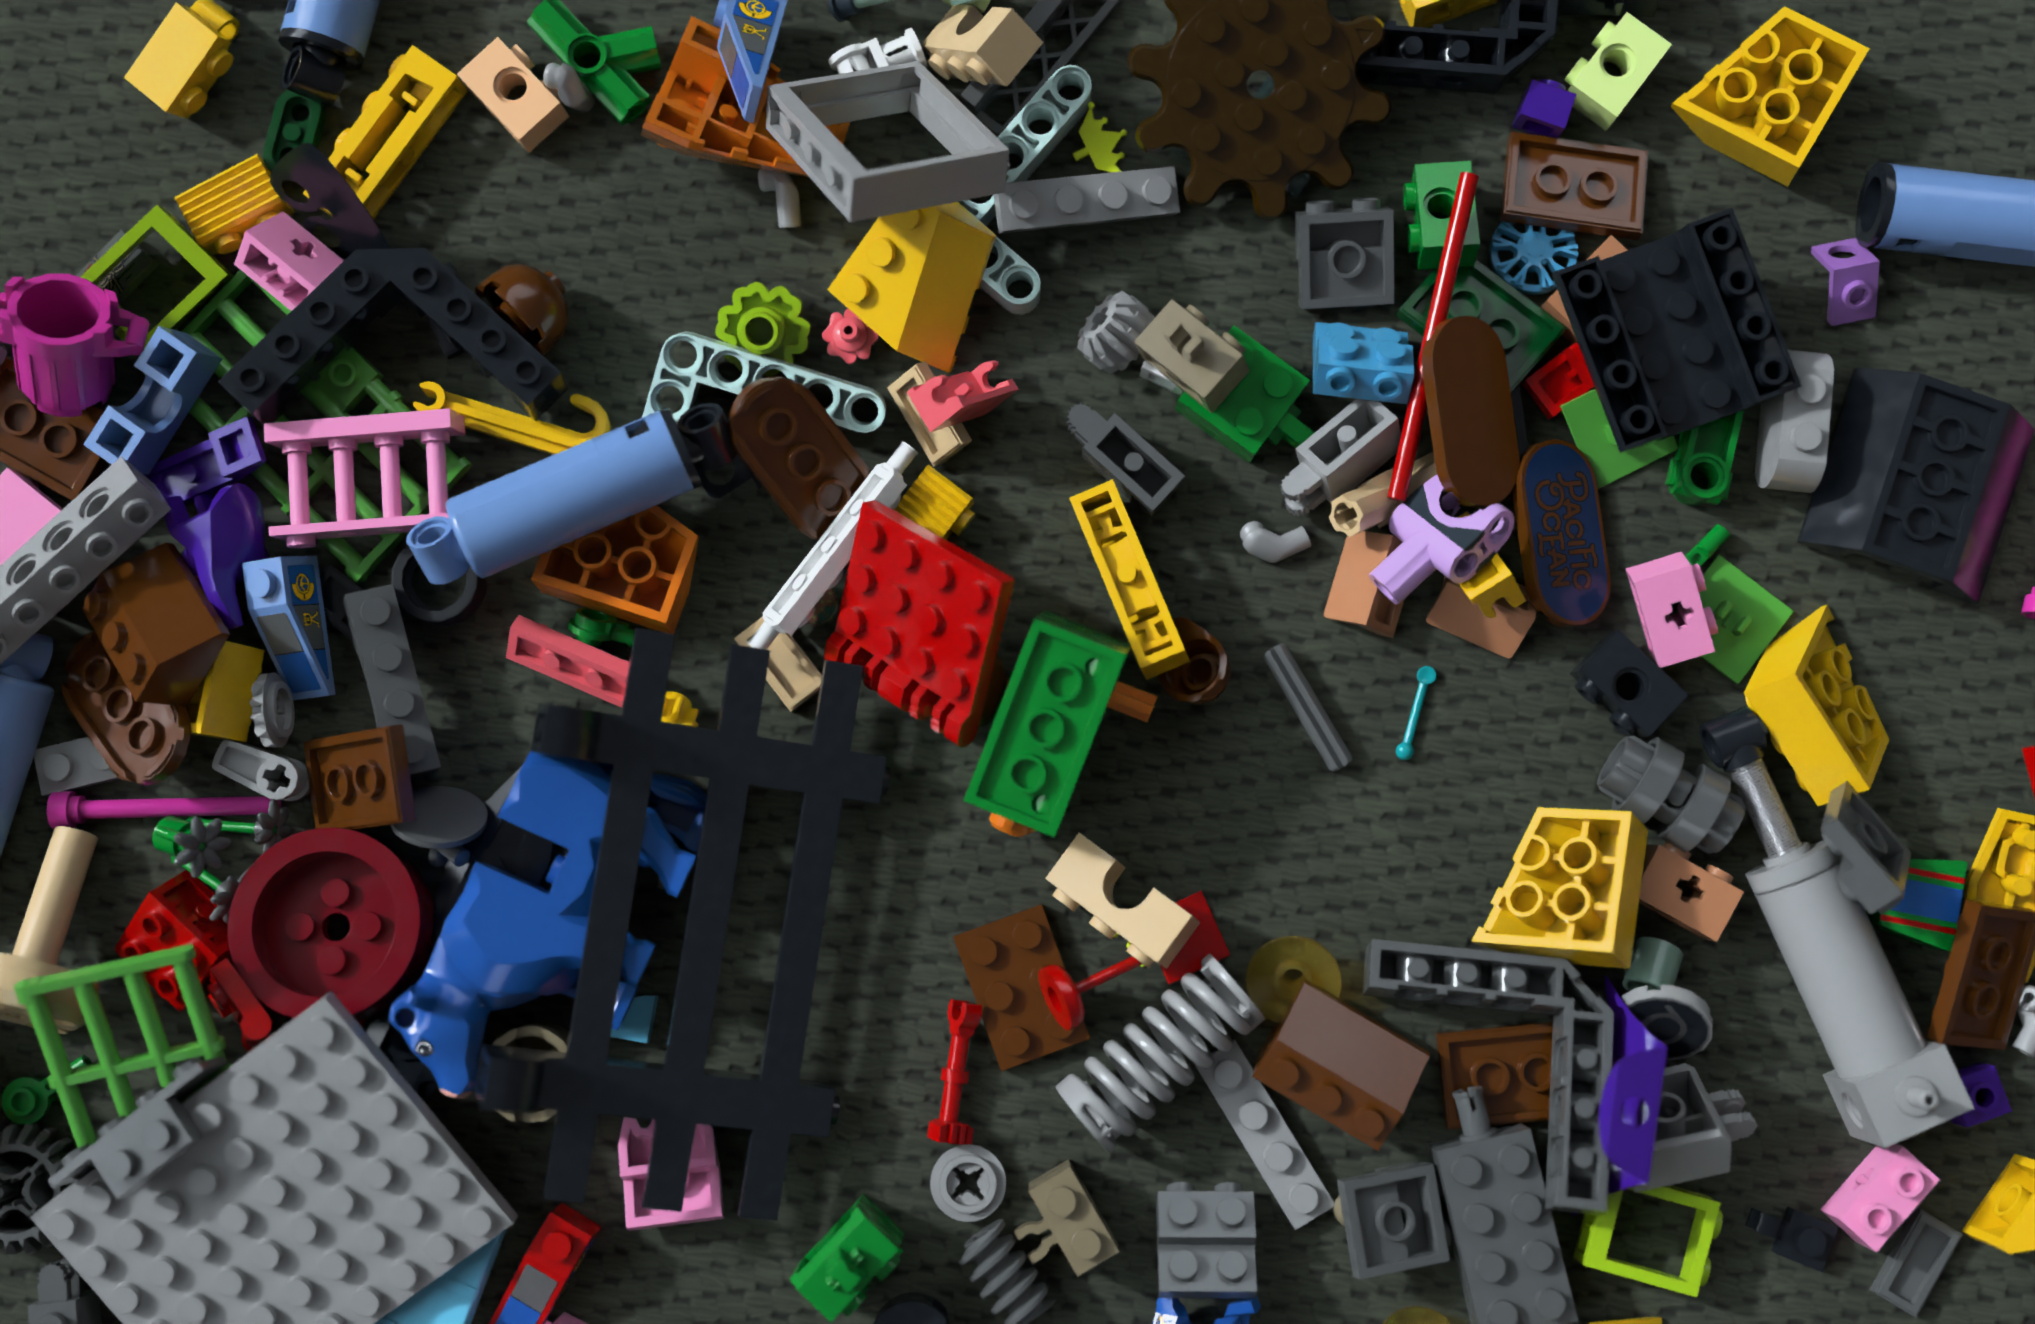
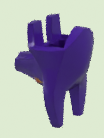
(219, 541)

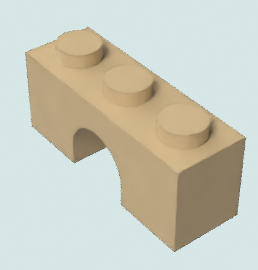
(980, 46)
(1087, 878)

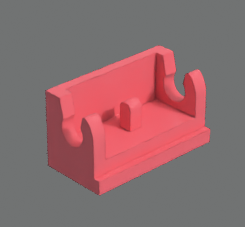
(960, 397)

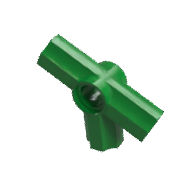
(619, 55)

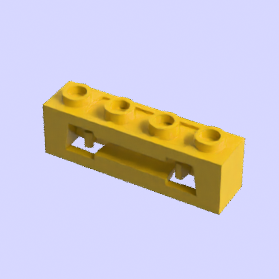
(431, 92)
(1129, 580)

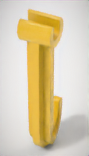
(514, 426)

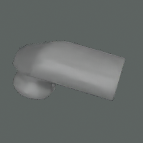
(569, 86)
(786, 196)
(1271, 546)
(2026, 1010)

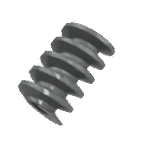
(1004, 1275)

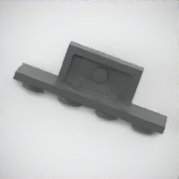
(145, 1141)

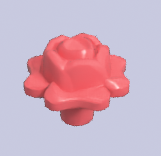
(849, 337)

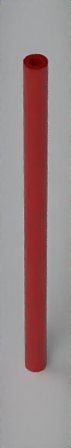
(1437, 313)

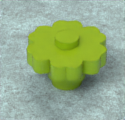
(764, 323)

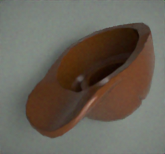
(1207, 671)

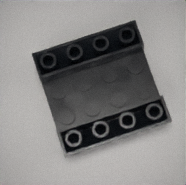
(1677, 331)
(1919, 478)

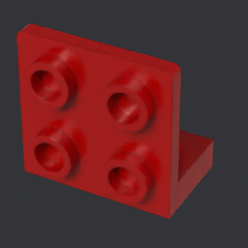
(174, 917)

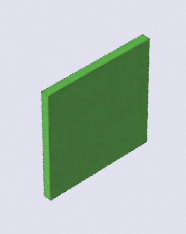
(1595, 439)
(1744, 615)

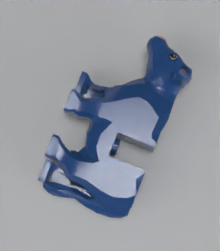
(522, 941)

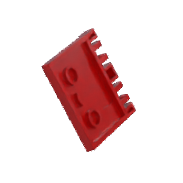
(925, 617)

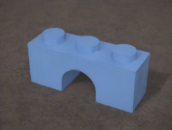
(175, 376)

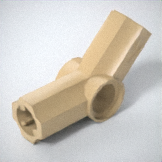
(1369, 503)

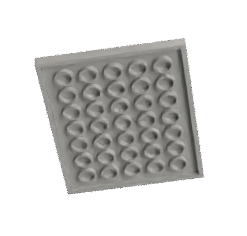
(302, 1203)

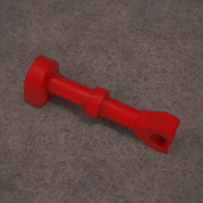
(963, 1021)

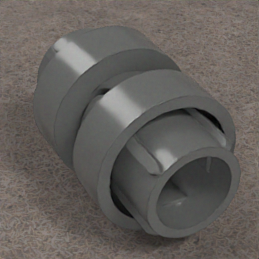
(1691, 805)

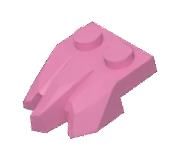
(703, 1186)

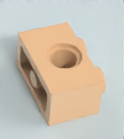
(493, 76)

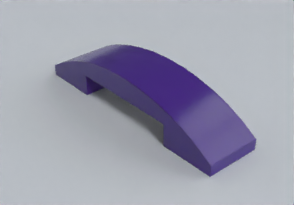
(211, 465)

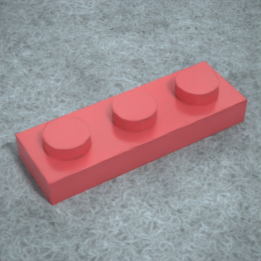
(567, 660)

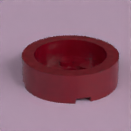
(284, 915)

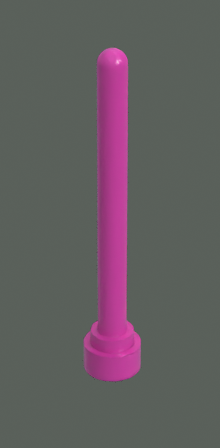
(69, 809)

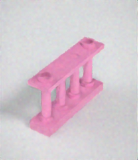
(342, 438)

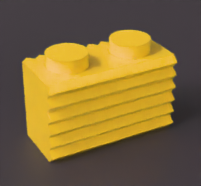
(230, 205)
(937, 504)

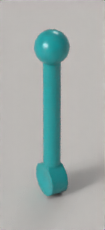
(1425, 676)

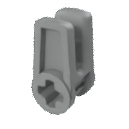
(261, 770)

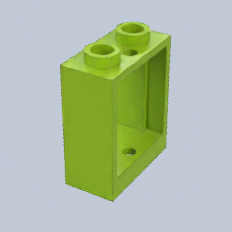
(162, 221)
(1598, 1229)

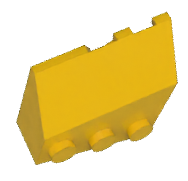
(1773, 94)
(918, 279)
(1816, 711)
(1571, 889)

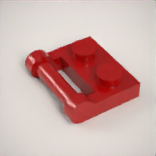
(233, 997)

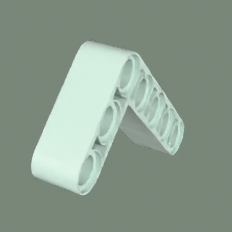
(1033, 150)
(754, 366)

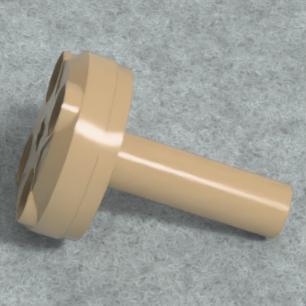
(46, 929)

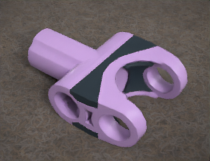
(1438, 540)

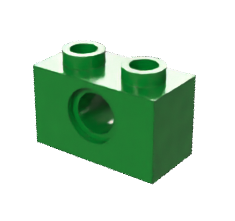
(1431, 192)

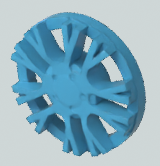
(1531, 254)

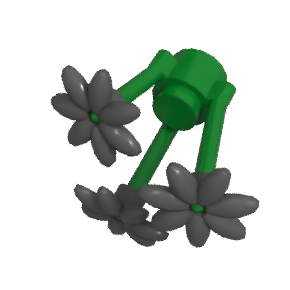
(196, 840)

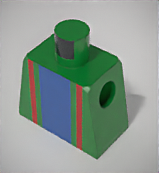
(1929, 904)

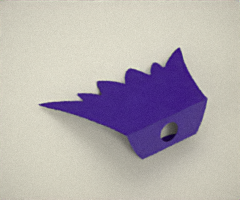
(1630, 1098)

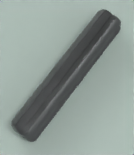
(1307, 707)

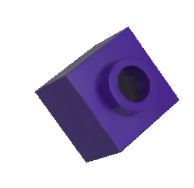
(1544, 108)
(1995, 1103)

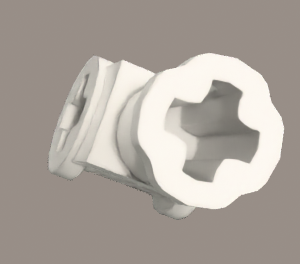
(872, 55)

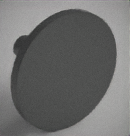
(444, 823)

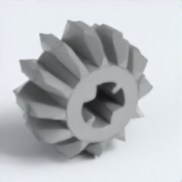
(1111, 332)

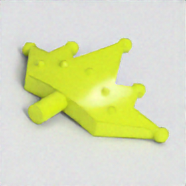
(1099, 143)

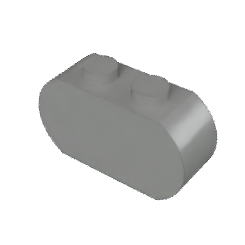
(1796, 428)

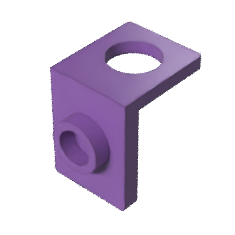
(1851, 281)

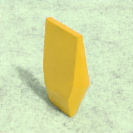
(2005, 864)

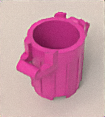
(66, 340)

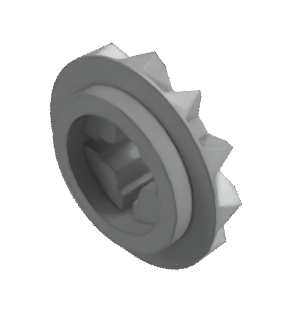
(272, 710)
(967, 1205)

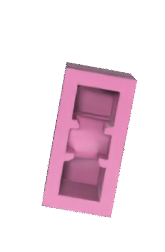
(285, 259)
(1677, 635)
(1880, 1195)

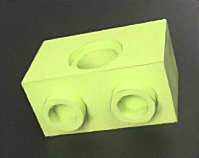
(1636, 53)

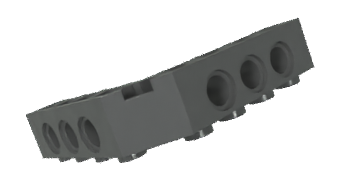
(1579, 1042)

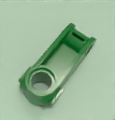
(1710, 451)

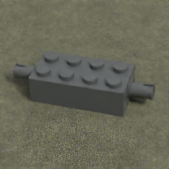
(1499, 1221)

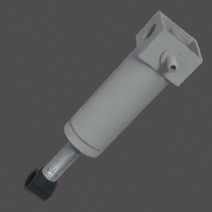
(1884, 1070)

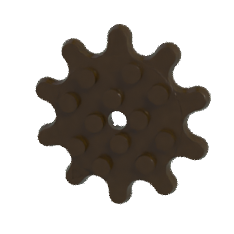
(1267, 138)

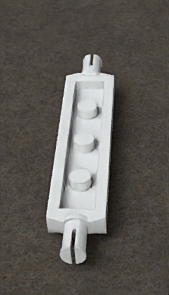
(825, 562)

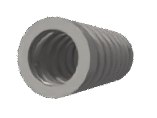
(1228, 1002)

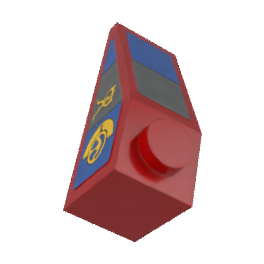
(547, 1267)

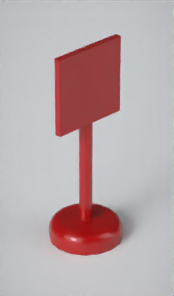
(1064, 996)

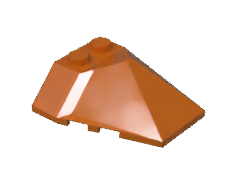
(701, 114)

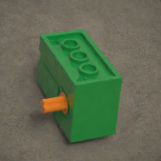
(1050, 724)

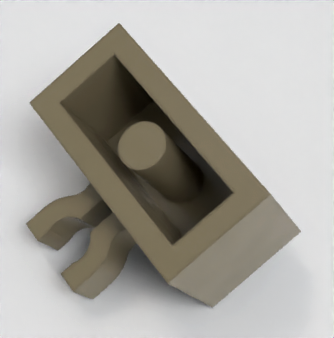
(1193, 354)
(1071, 1218)

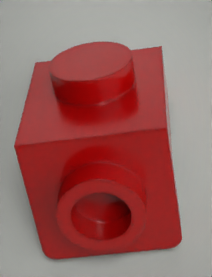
(1559, 381)

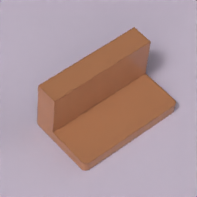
(1354, 595)
(1500, 634)

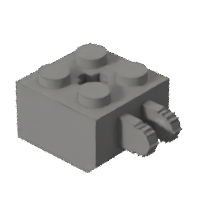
(1694, 1129)

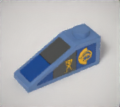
(747, 46)
(291, 620)

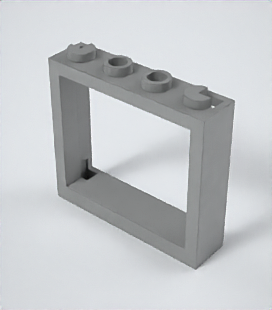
(803, 109)

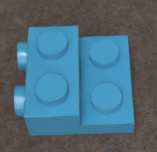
(1362, 363)

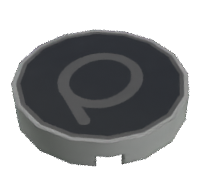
(1674, 1017)

